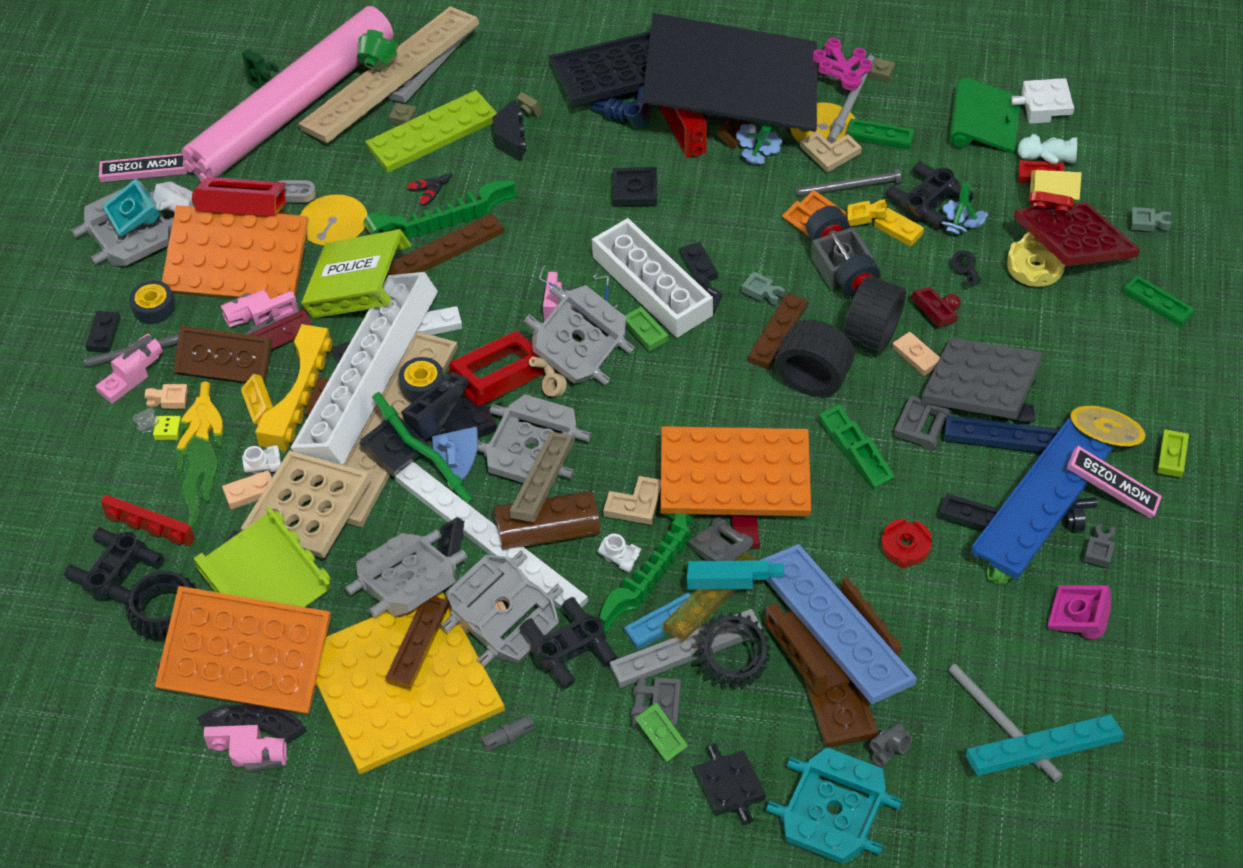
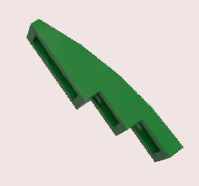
(856, 447)

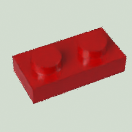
(1026, 167)

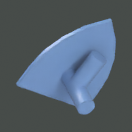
(458, 449)

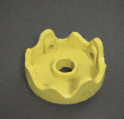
(1029, 251)

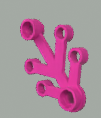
(849, 78)

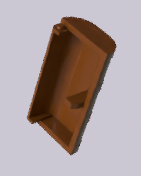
(558, 520)

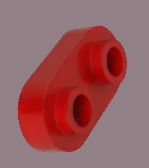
(1043, 200)

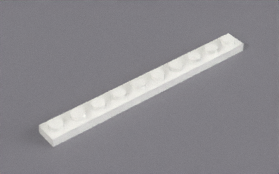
(482, 530)

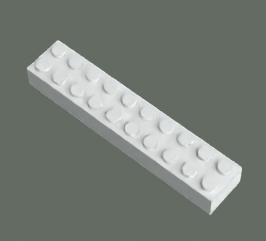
(365, 369)

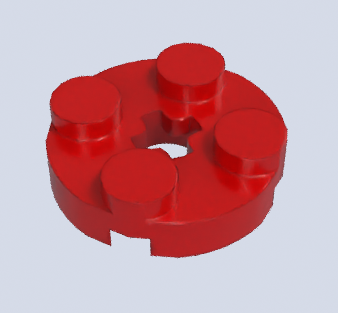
(903, 554)

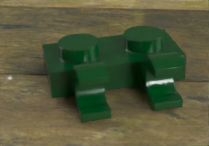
(257, 69)

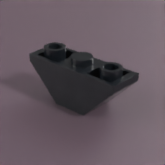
(509, 131)

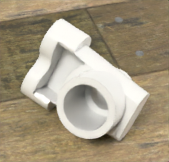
(259, 460)
(616, 551)

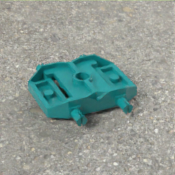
(831, 835)

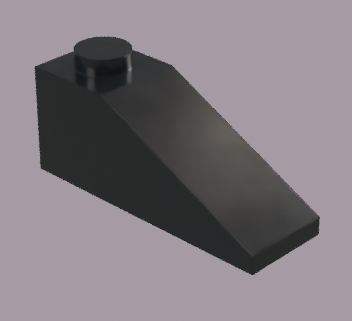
(433, 408)

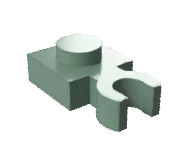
(1147, 220)
(760, 287)

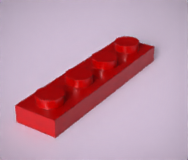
(147, 520)

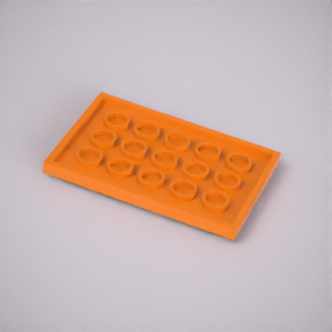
(234, 253)
(735, 471)
(243, 650)

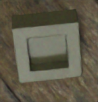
(882, 69)
(529, 105)
(402, 113)

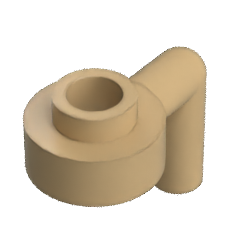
(551, 378)

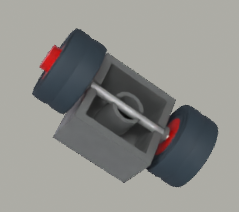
(839, 250)

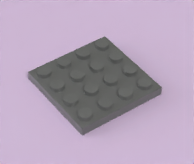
(982, 378)

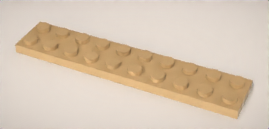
(377, 84)
(420, 346)

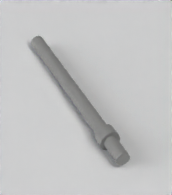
(839, 123)
(1000, 717)

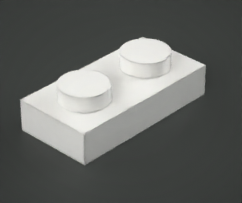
(440, 321)

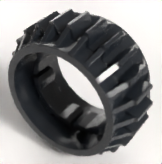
(145, 590)
(748, 629)

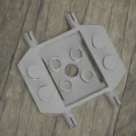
(126, 248)
(579, 359)
(508, 450)
(428, 572)
(474, 601)

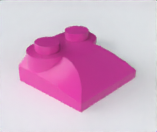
(1081, 610)

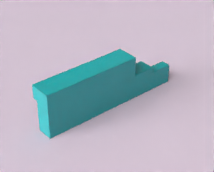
(730, 573)

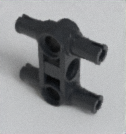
(928, 195)
(114, 565)
(568, 642)

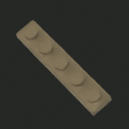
(541, 477)

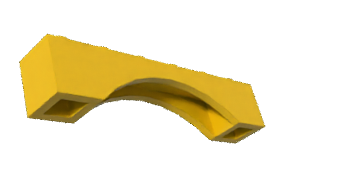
(279, 423)

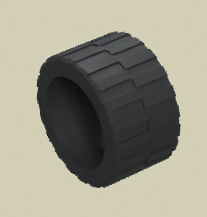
(874, 314)
(815, 358)

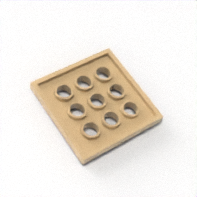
(321, 497)

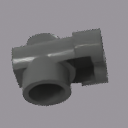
(888, 743)

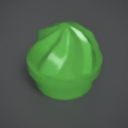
(996, 575)

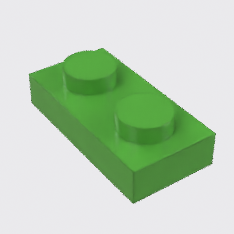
(645, 329)
(661, 731)

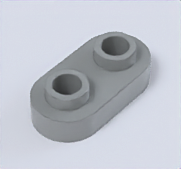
(299, 190)

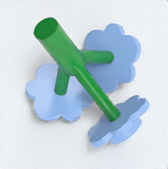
(767, 142)
(957, 212)

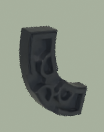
(270, 721)

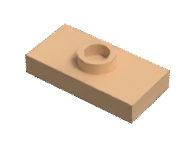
(916, 353)

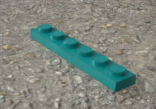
(1044, 745)

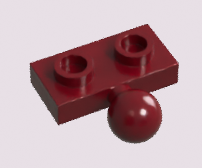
(938, 309)

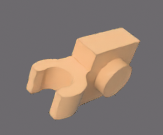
(171, 396)

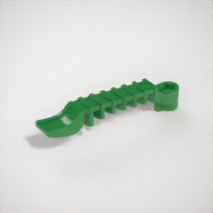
(489, 194)
(635, 592)

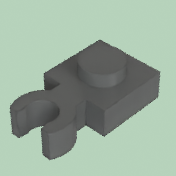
(1100, 547)

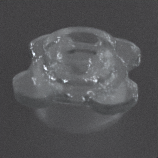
(146, 420)

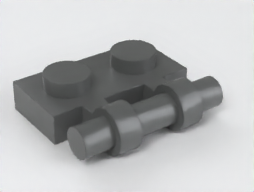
(665, 692)

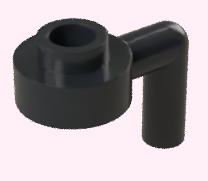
(973, 276)
(704, 282)
(1076, 518)

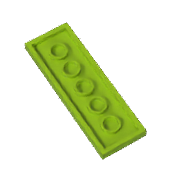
(431, 131)

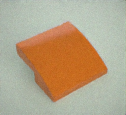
(800, 212)

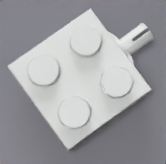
(1045, 99)
(169, 195)

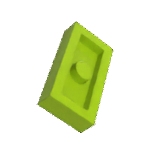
(1173, 453)

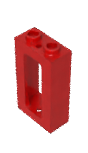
(688, 130)
(239, 196)
(503, 380)

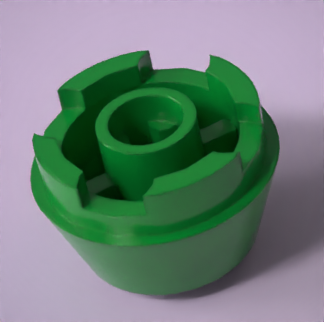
(376, 50)

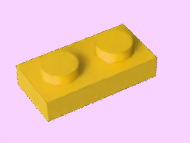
(899, 227)
(256, 397)

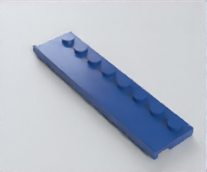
(1037, 503)

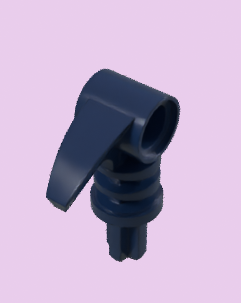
(633, 111)

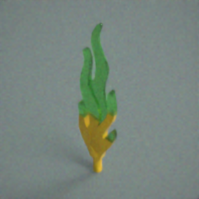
(195, 443)

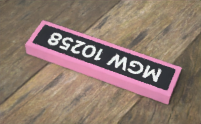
(141, 167)
(1114, 482)

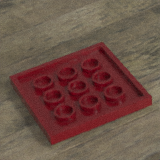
(1077, 236)

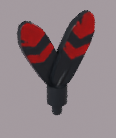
(432, 185)

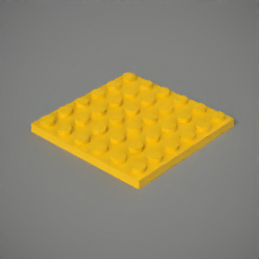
(391, 721)

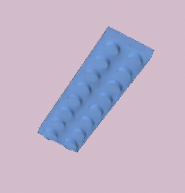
(839, 626)

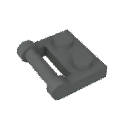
(914, 419)
(714, 548)

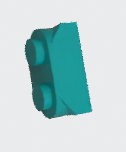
(131, 208)

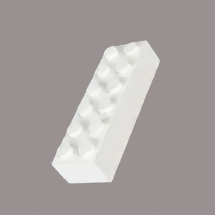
(652, 277)

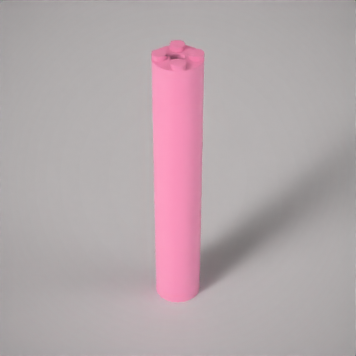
(281, 97)

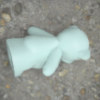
(1051, 150)

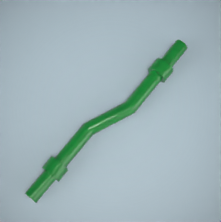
(390, 415)

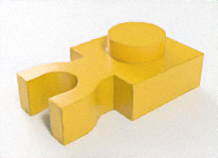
(864, 212)

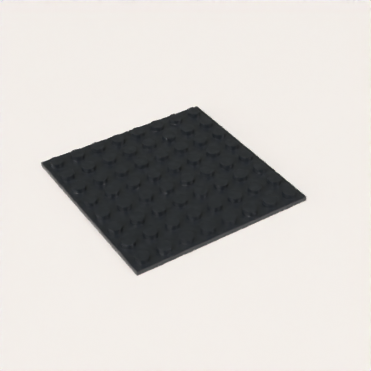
(731, 72)

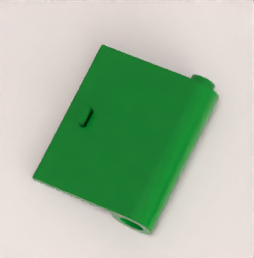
(982, 114)

